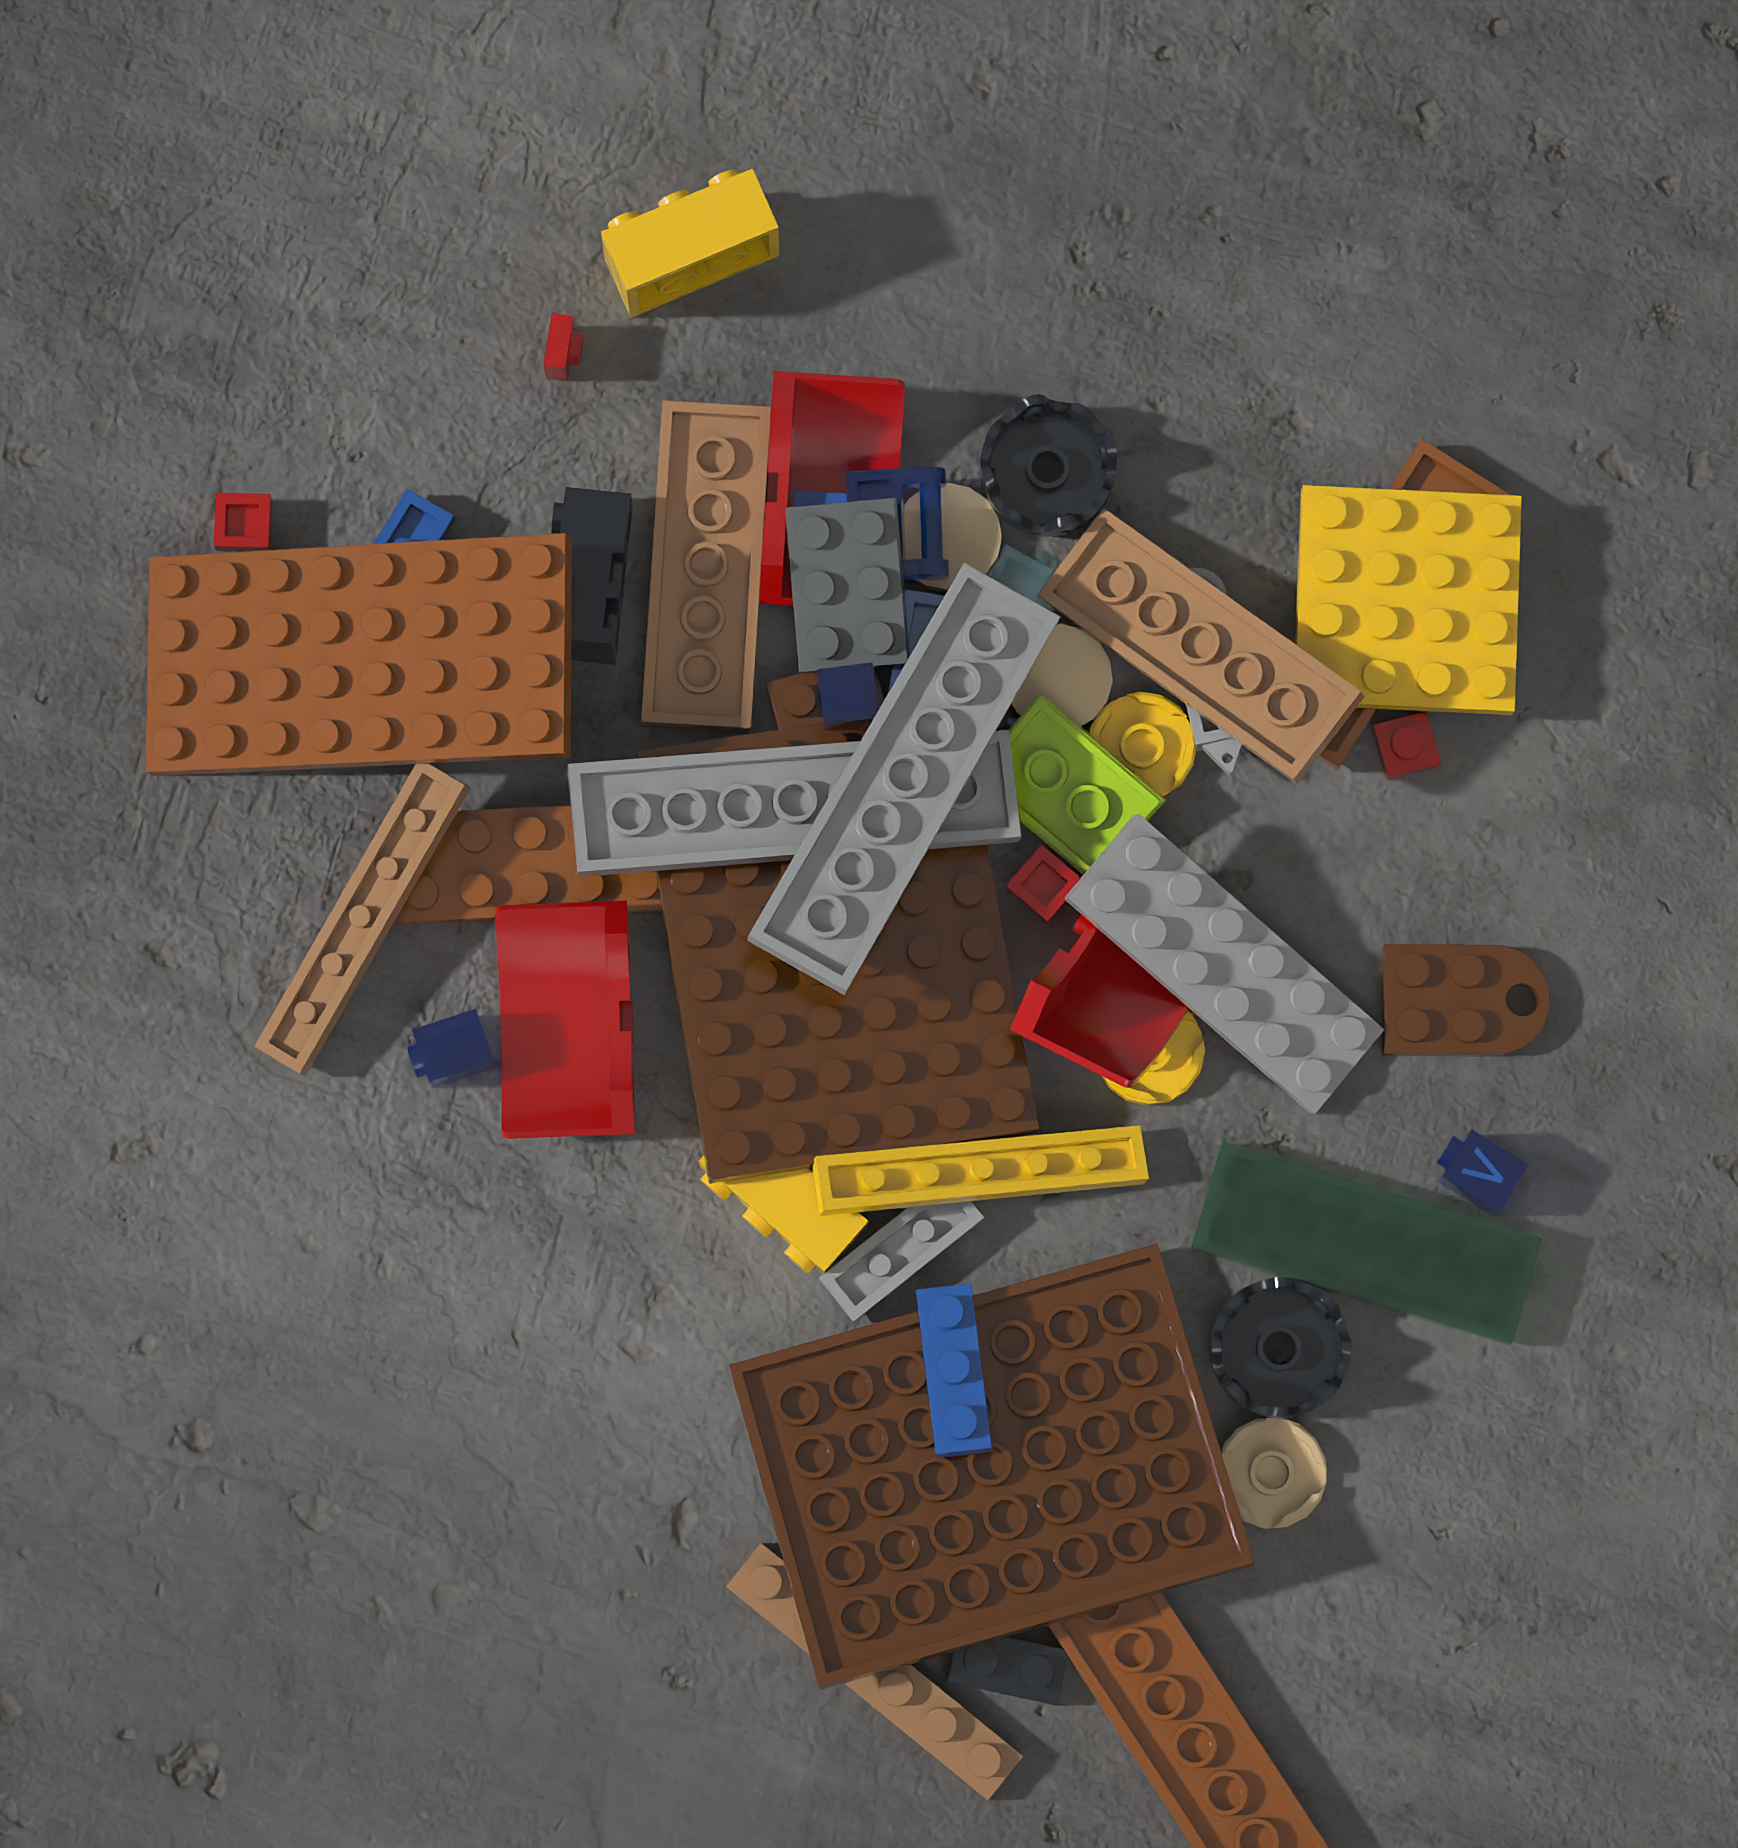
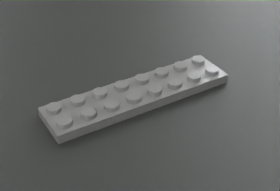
(903, 779)
(749, 806)

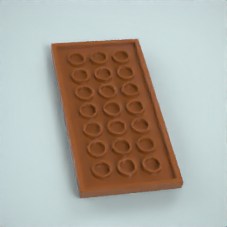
(360, 655)

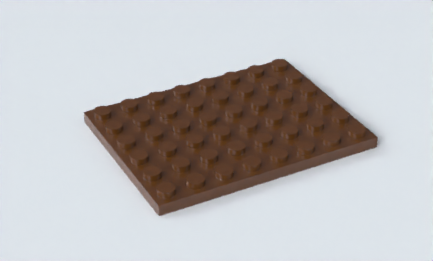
(807, 1072)
(1091, 1490)

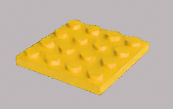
(1412, 595)

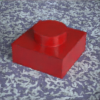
(562, 348)
(242, 522)
(1406, 745)
(1043, 884)

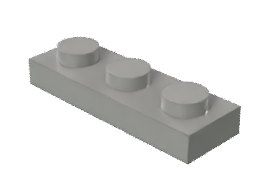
(897, 1254)

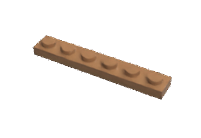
(362, 917)
(898, 1694)

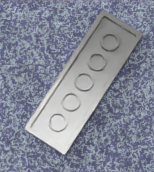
(1224, 963)

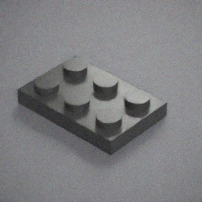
(847, 584)

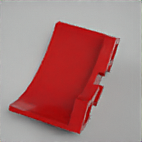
(816, 435)
(1099, 1009)
(565, 1019)

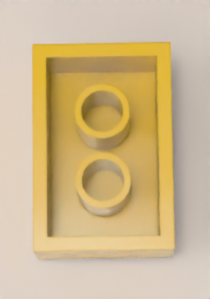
(690, 241)

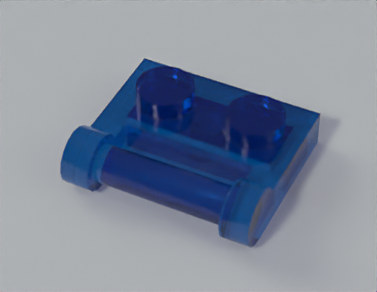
(891, 484)

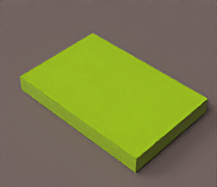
(1072, 785)

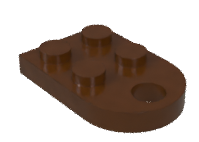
(1455, 1000)

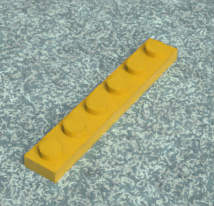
(979, 1170)

